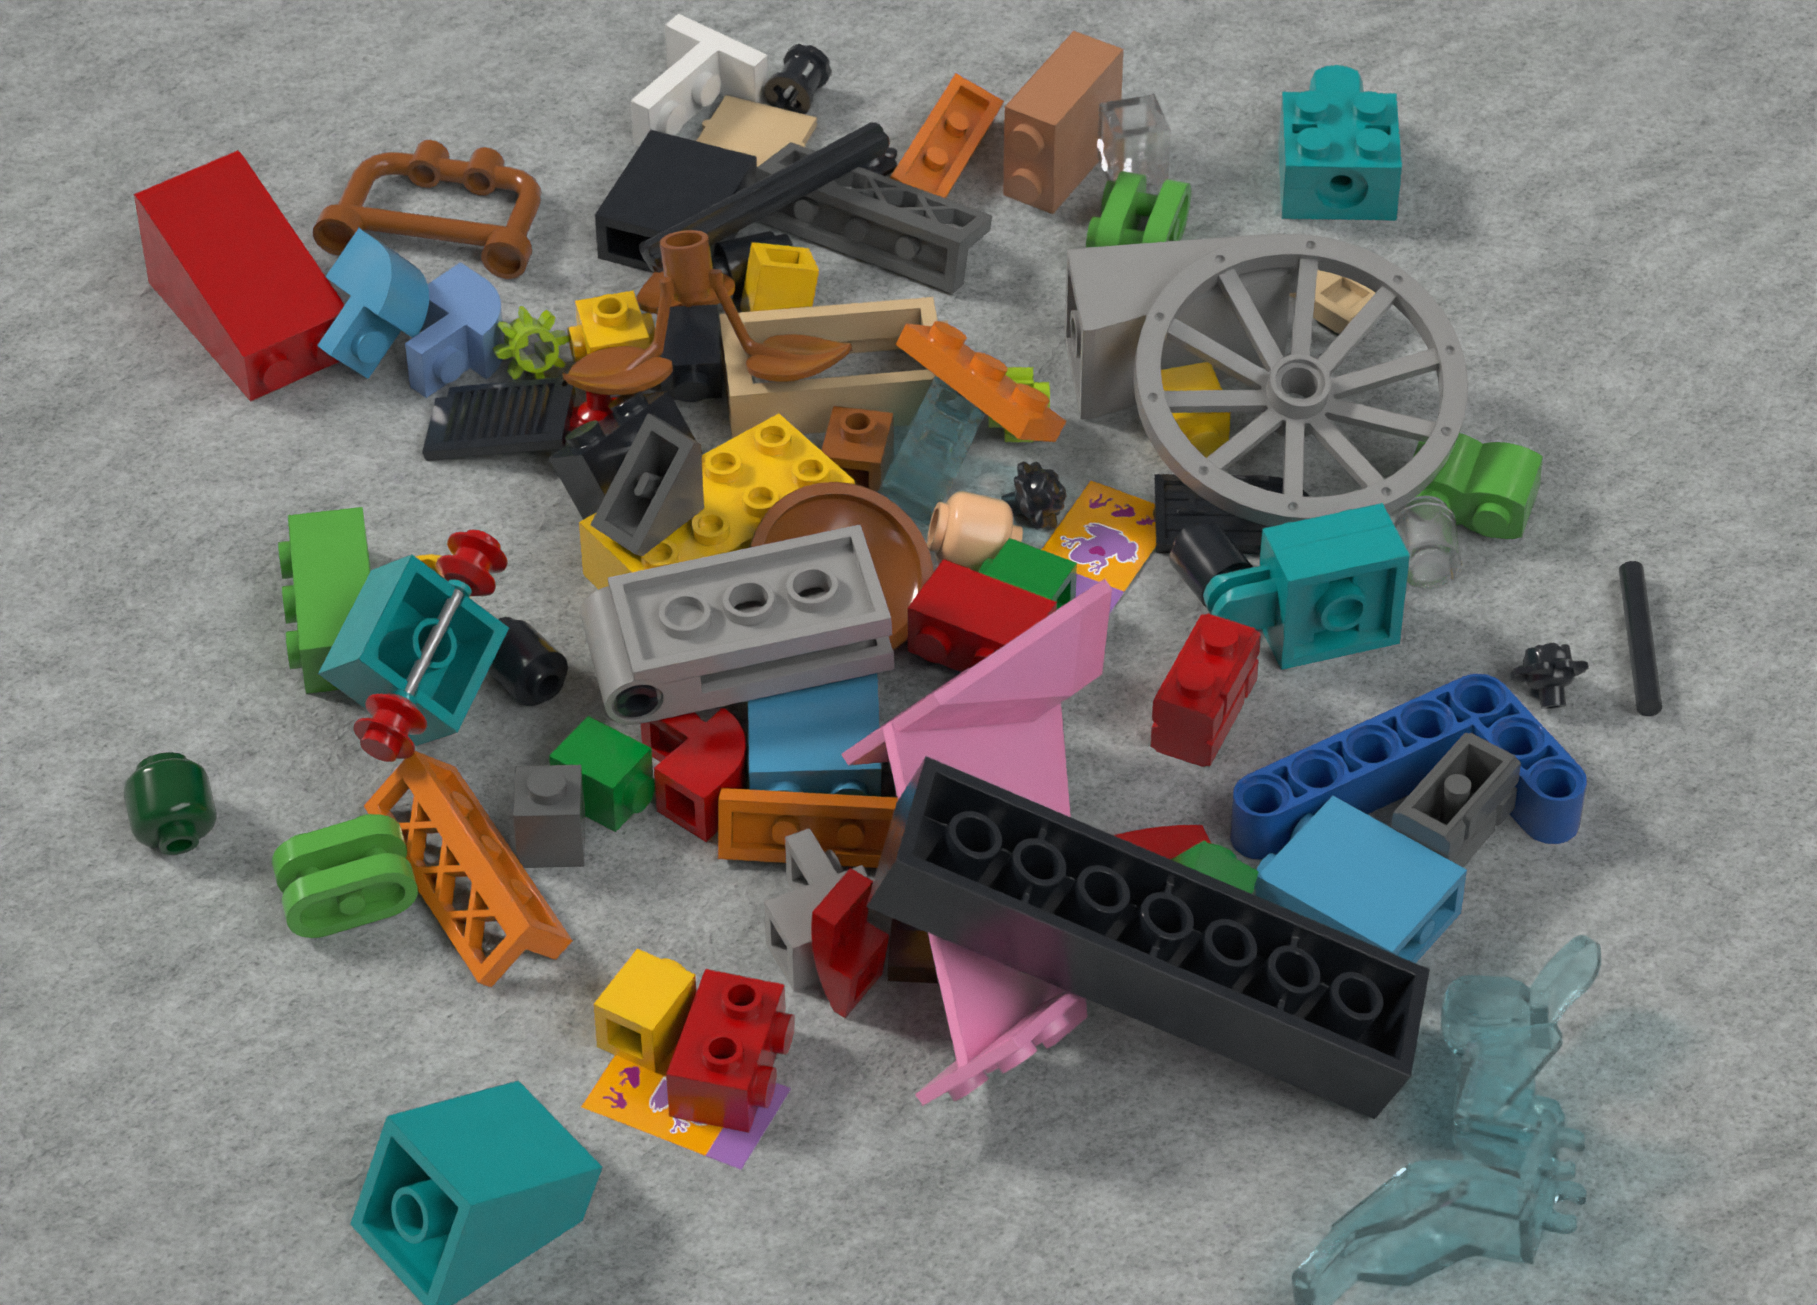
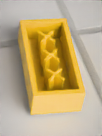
(738, 488)

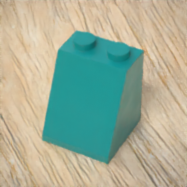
(471, 1190)

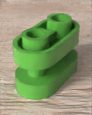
(1127, 201)
(344, 876)

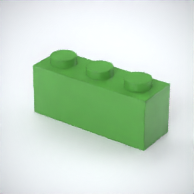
(328, 571)

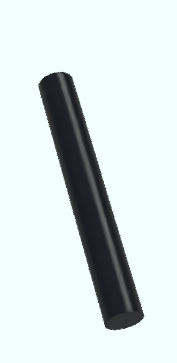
(1640, 638)

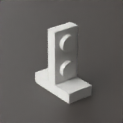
(698, 70)

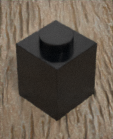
(694, 353)

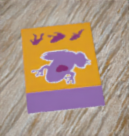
(1106, 537)
(641, 1101)

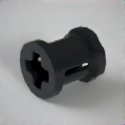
(792, 75)

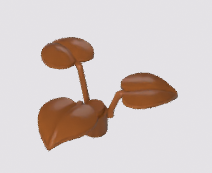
(690, 282)

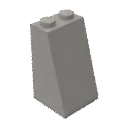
(1114, 290)

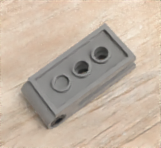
(738, 626)

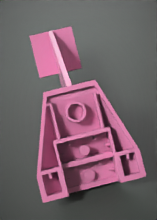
(1007, 730)

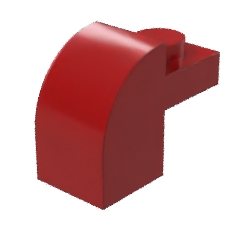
(694, 766)

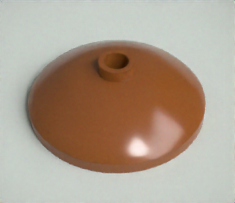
(890, 534)

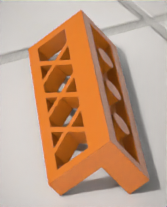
(483, 857)

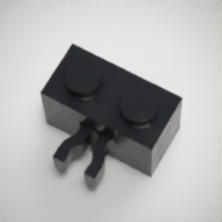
(599, 448)

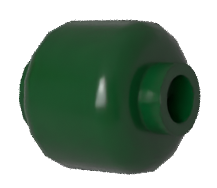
(169, 803)

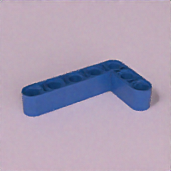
(1396, 751)

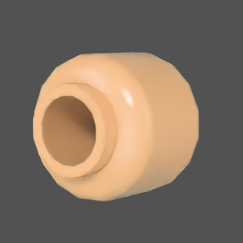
(971, 529)

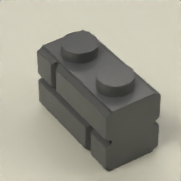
(1461, 799)

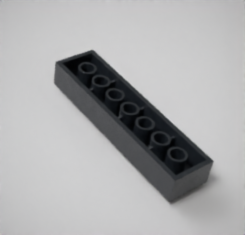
(1150, 938)

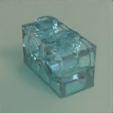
(931, 451)

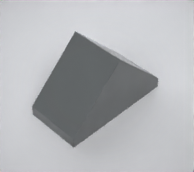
(653, 489)

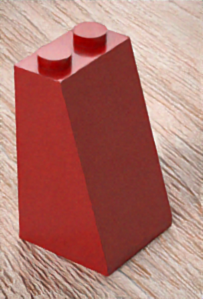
(237, 274)

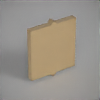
(755, 128)

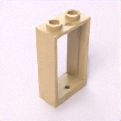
(810, 401)

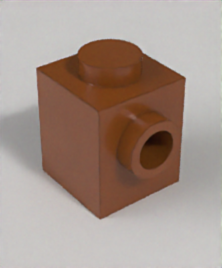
(861, 444)

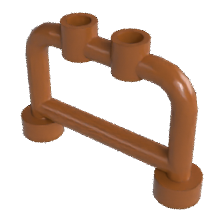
(505, 247)

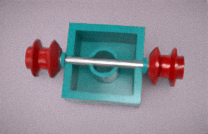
(419, 645)

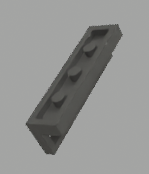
(874, 230)

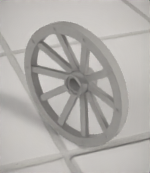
(1299, 375)

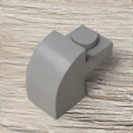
(789, 915)

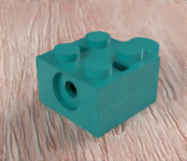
(1339, 150)
(1321, 587)

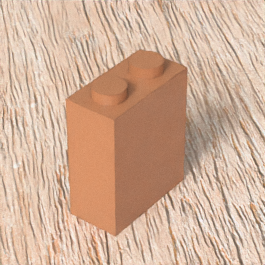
(1056, 121)

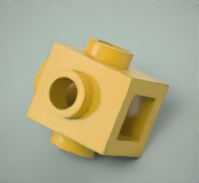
(609, 322)

